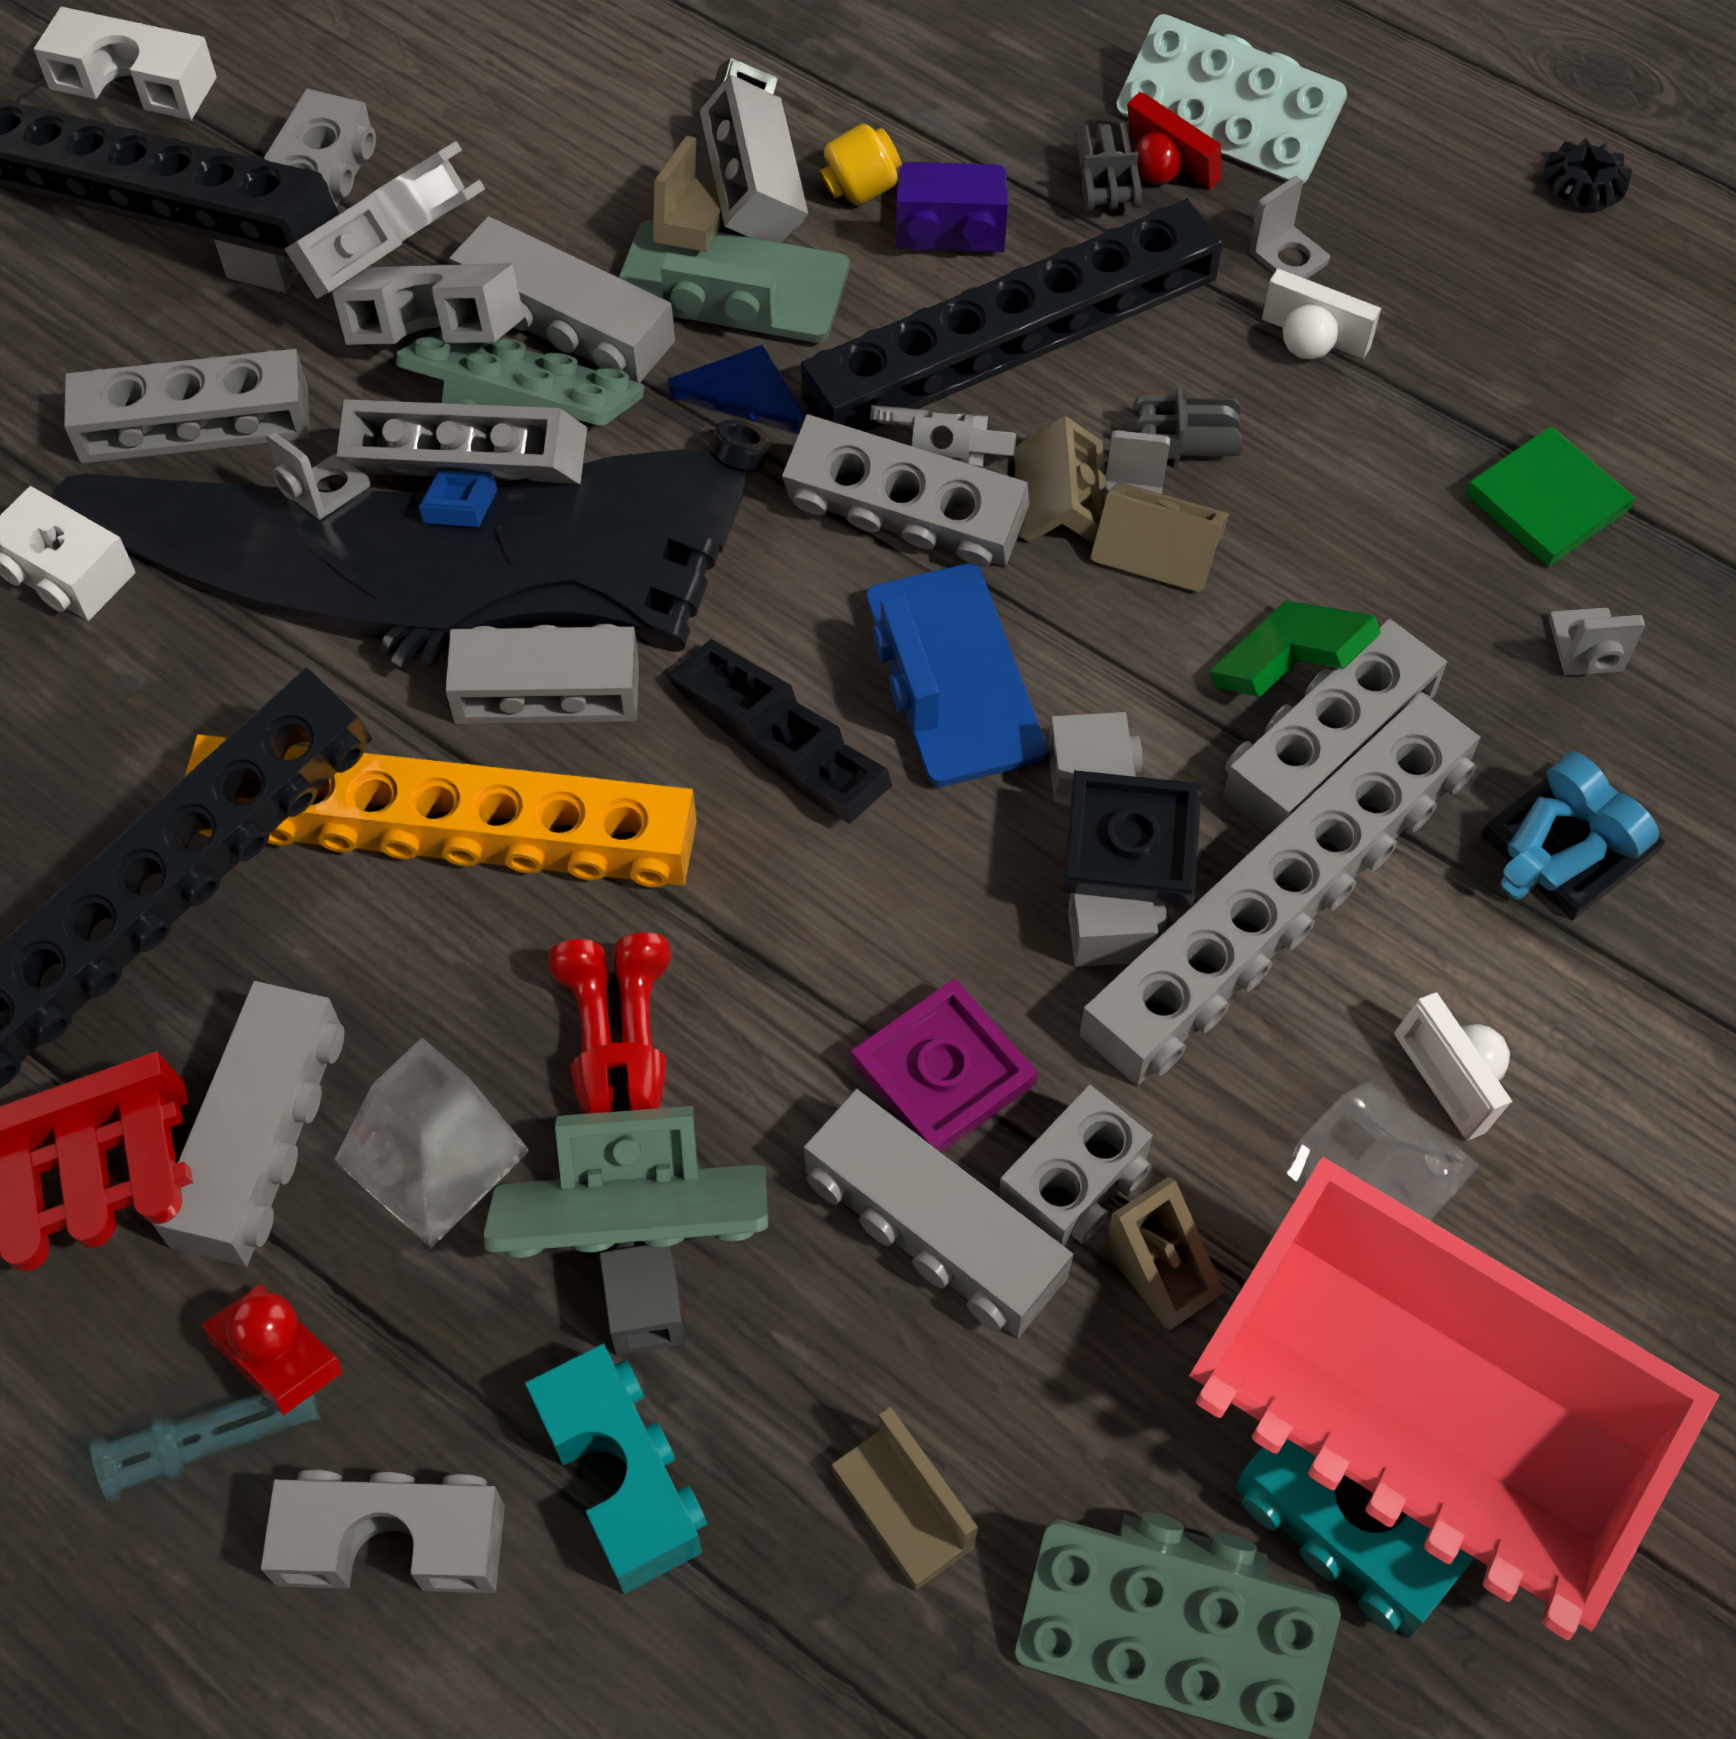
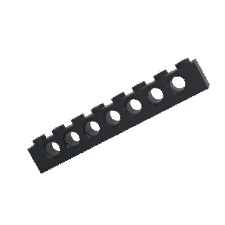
(160, 179)
(1014, 318)
(159, 844)

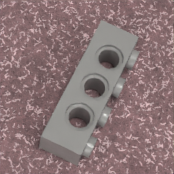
(320, 135)
(186, 405)
(493, 439)
(831, 450)
(1392, 666)

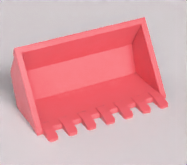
(1454, 1395)

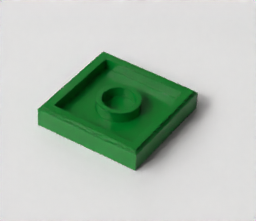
(1550, 496)

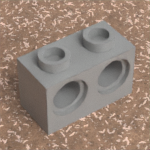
(1064, 1163)

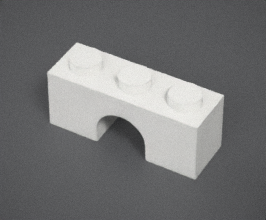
(89, 50)

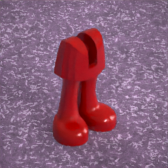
(584, 970)

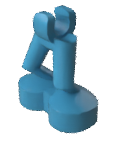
(1580, 793)

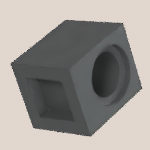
(642, 1297)

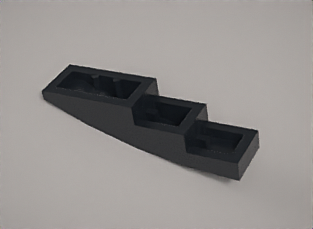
(779, 731)

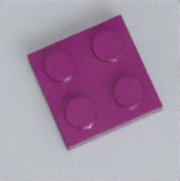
(944, 1066)

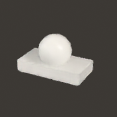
(1318, 317)
(1457, 1064)

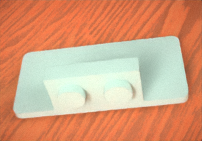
(1248, 101)

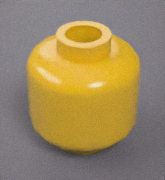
(860, 164)

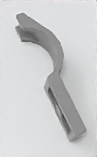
(380, 222)

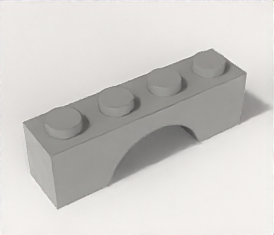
(1101, 927)

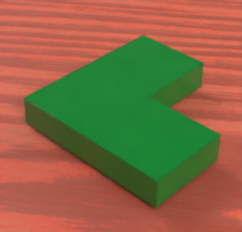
(1293, 635)

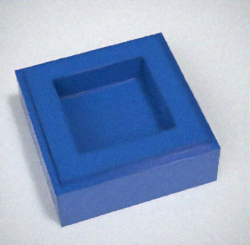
(458, 498)

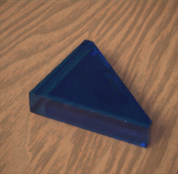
(742, 386)

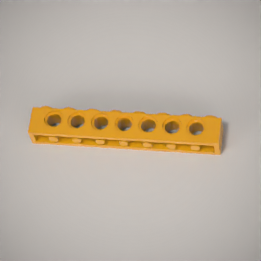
(478, 797)

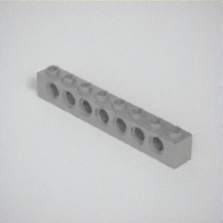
(1418, 740)

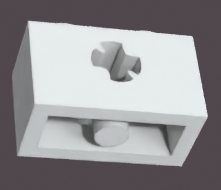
(61, 554)

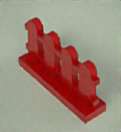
(72, 1131)

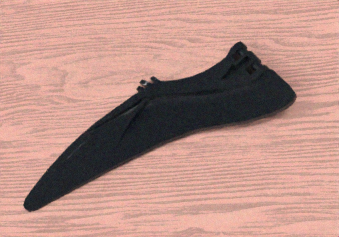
(386, 575)

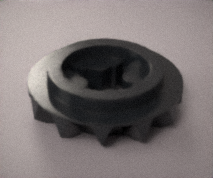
(1573, 185)

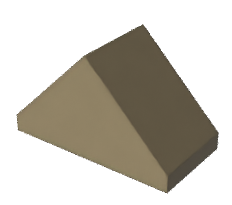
(1163, 1254)

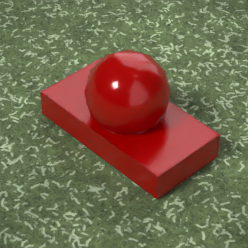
(1171, 145)
(272, 1348)

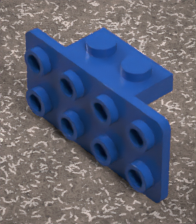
(954, 675)

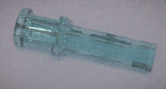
(166, 1446)

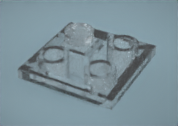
(428, 1143)
(1387, 1148)

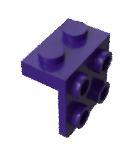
(952, 207)

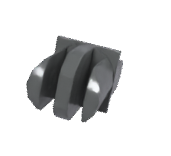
(1109, 174)
(1192, 424)

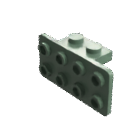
(743, 283)
(512, 376)
(627, 1182)
(1179, 1624)

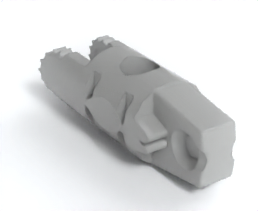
(969, 433)

